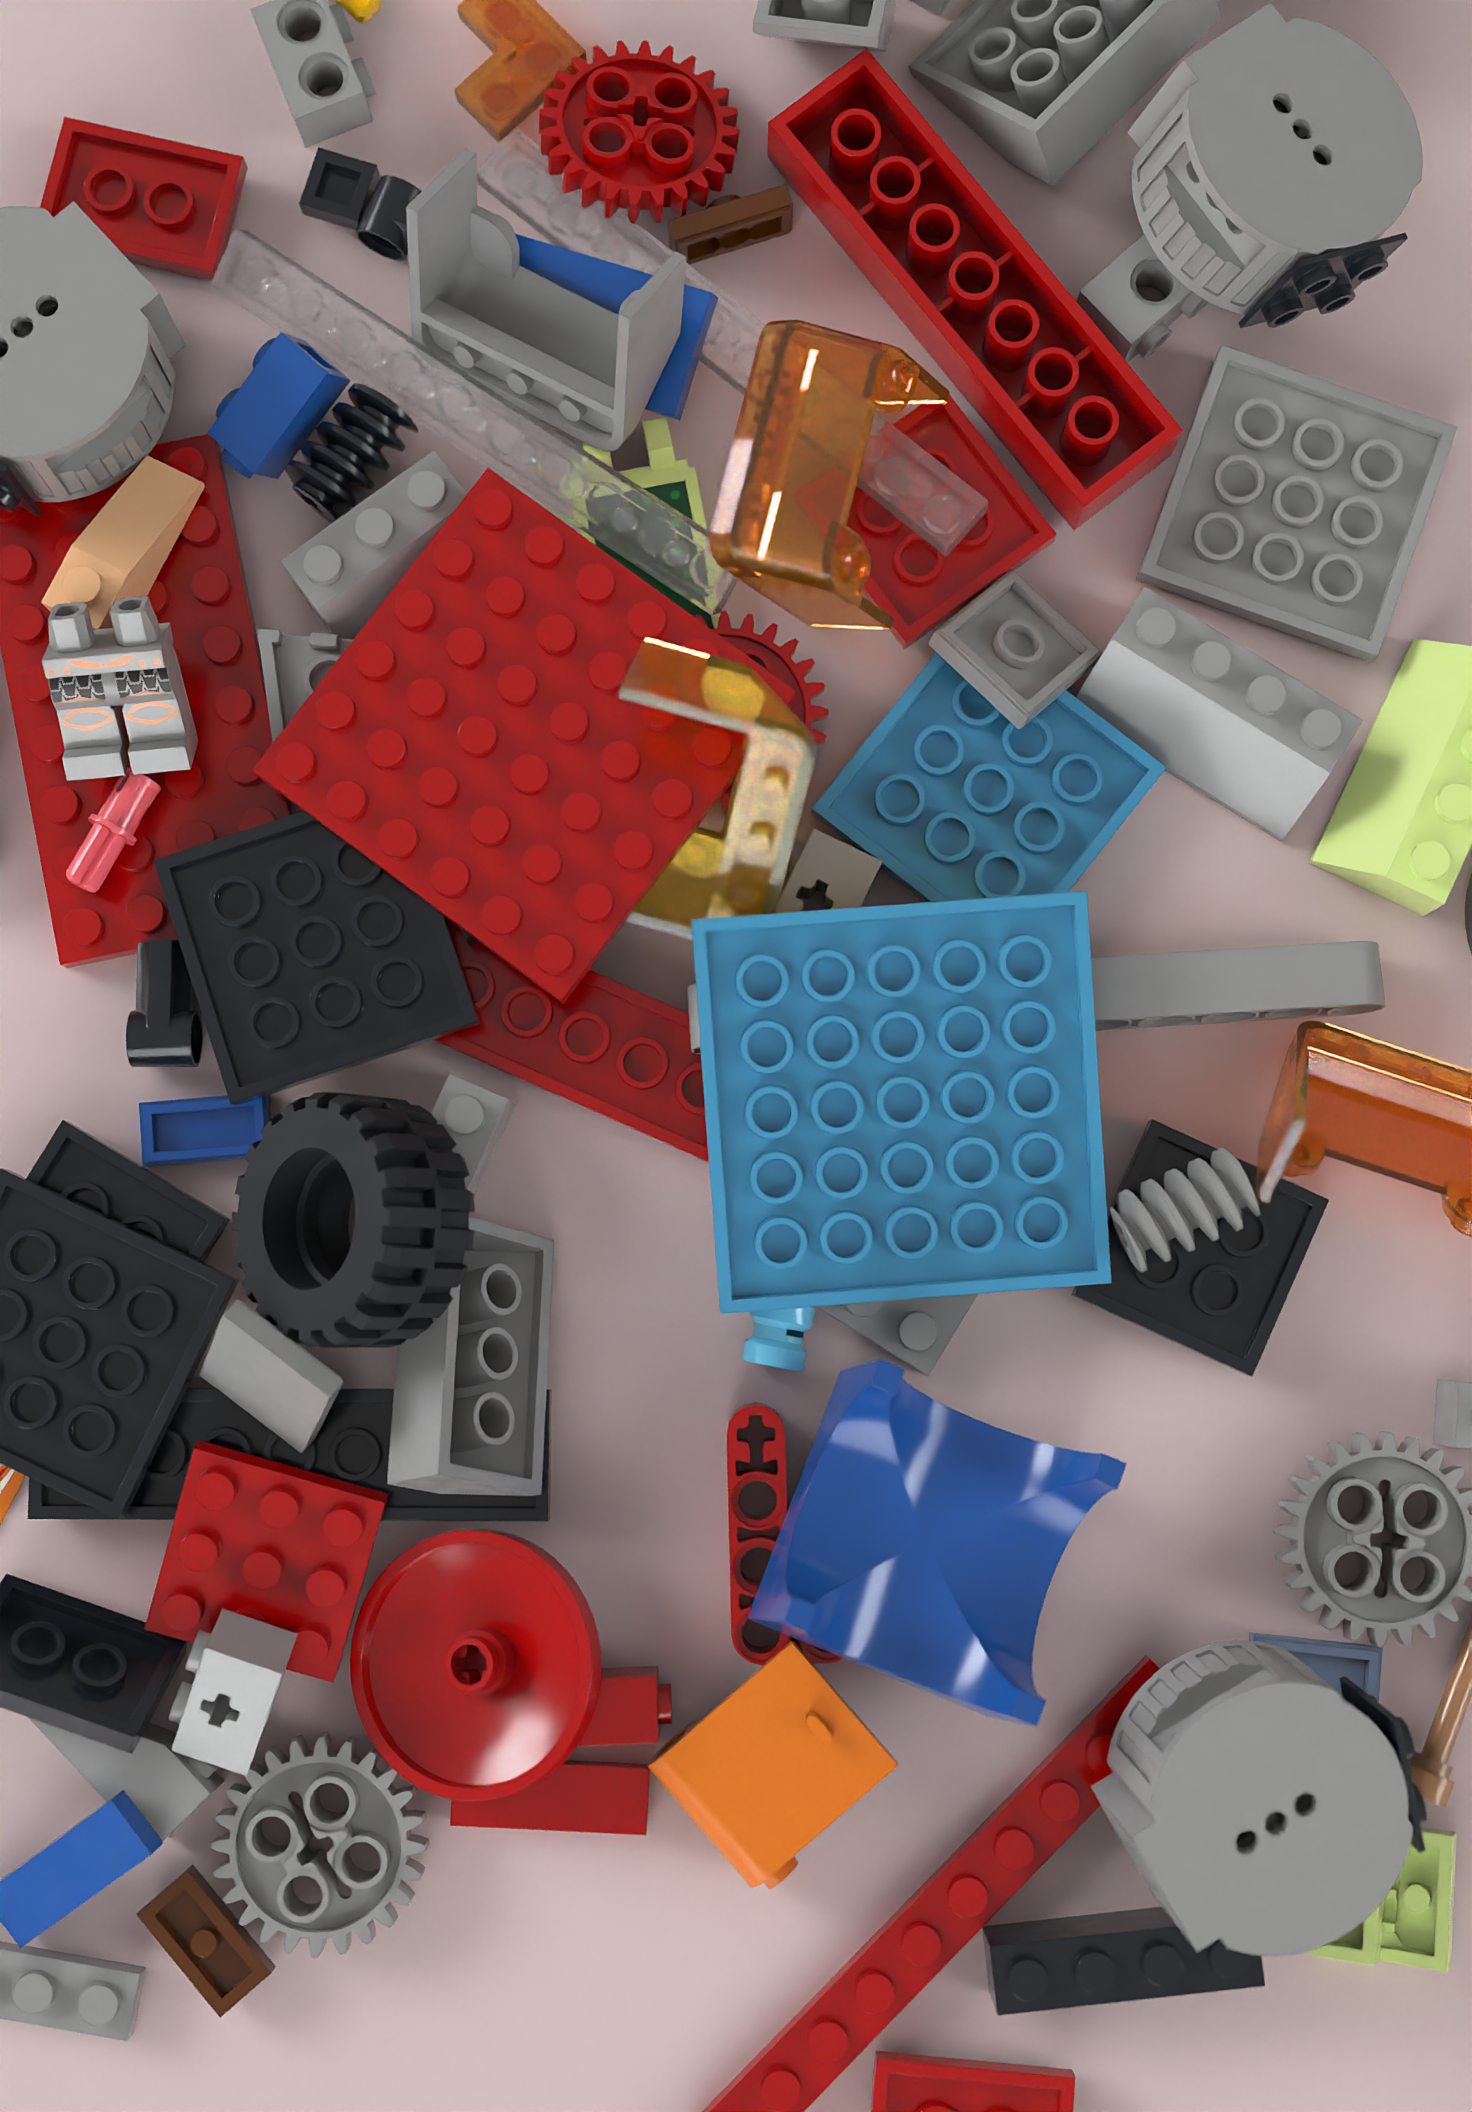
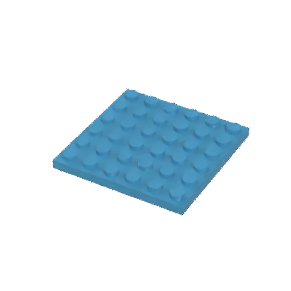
(901, 1101)

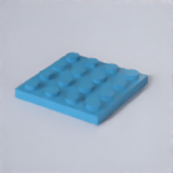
(976, 805)

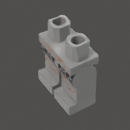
(118, 692)

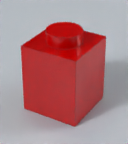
(629, 1707)

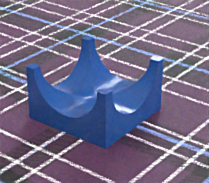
(927, 1542)

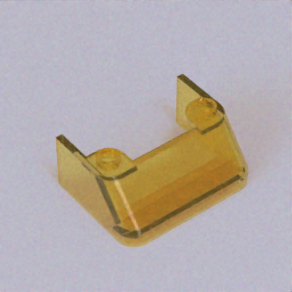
(748, 861)

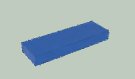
(75, 1868)

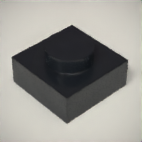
(338, 188)

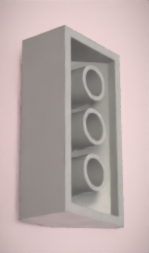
(1218, 714)
(477, 1377)

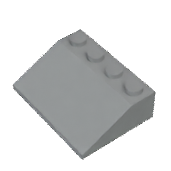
(1056, 73)

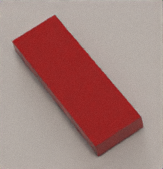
(571, 1799)

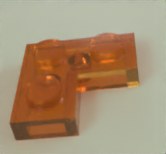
(527, 54)

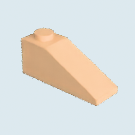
(126, 541)

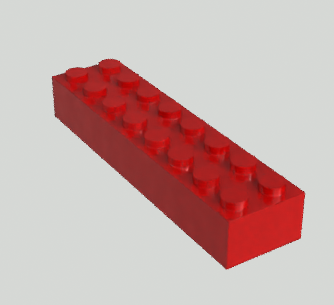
(971, 289)

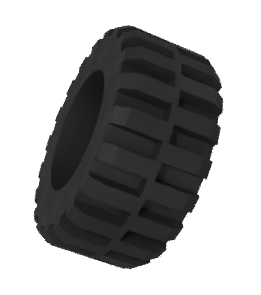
(406, 1221)

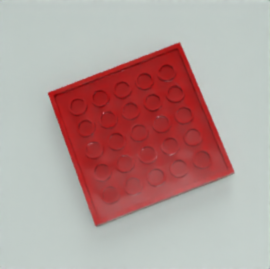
(488, 744)

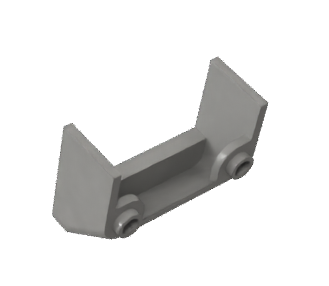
(525, 333)

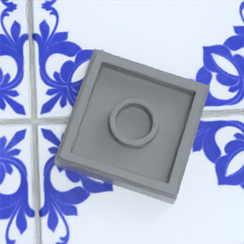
(1015, 648)
(270, 1376)

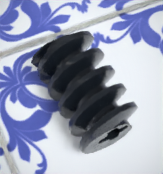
(348, 450)

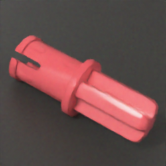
(112, 830)

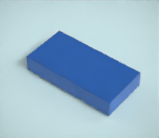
(200, 1129)

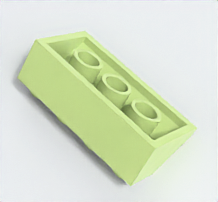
(1409, 795)

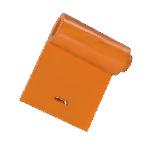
(767, 1773)

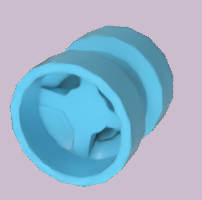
(779, 1338)

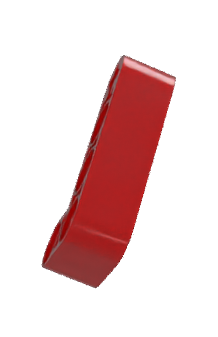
(755, 1531)

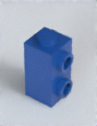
(276, 406)

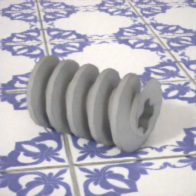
(1183, 1207)

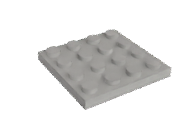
(1297, 503)

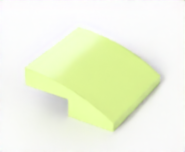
(1415, 1916)

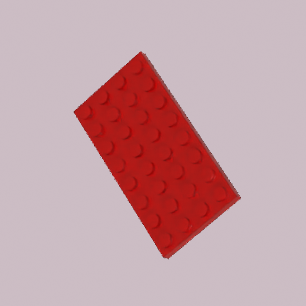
(220, 661)

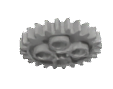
(1322, 1536)
(266, 1870)

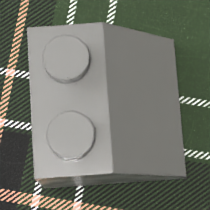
(828, 22)

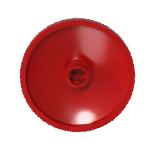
(475, 1664)

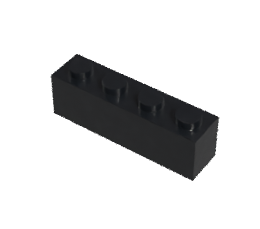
(1105, 1962)

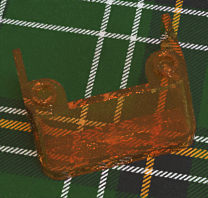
(799, 467)
(1372, 1110)

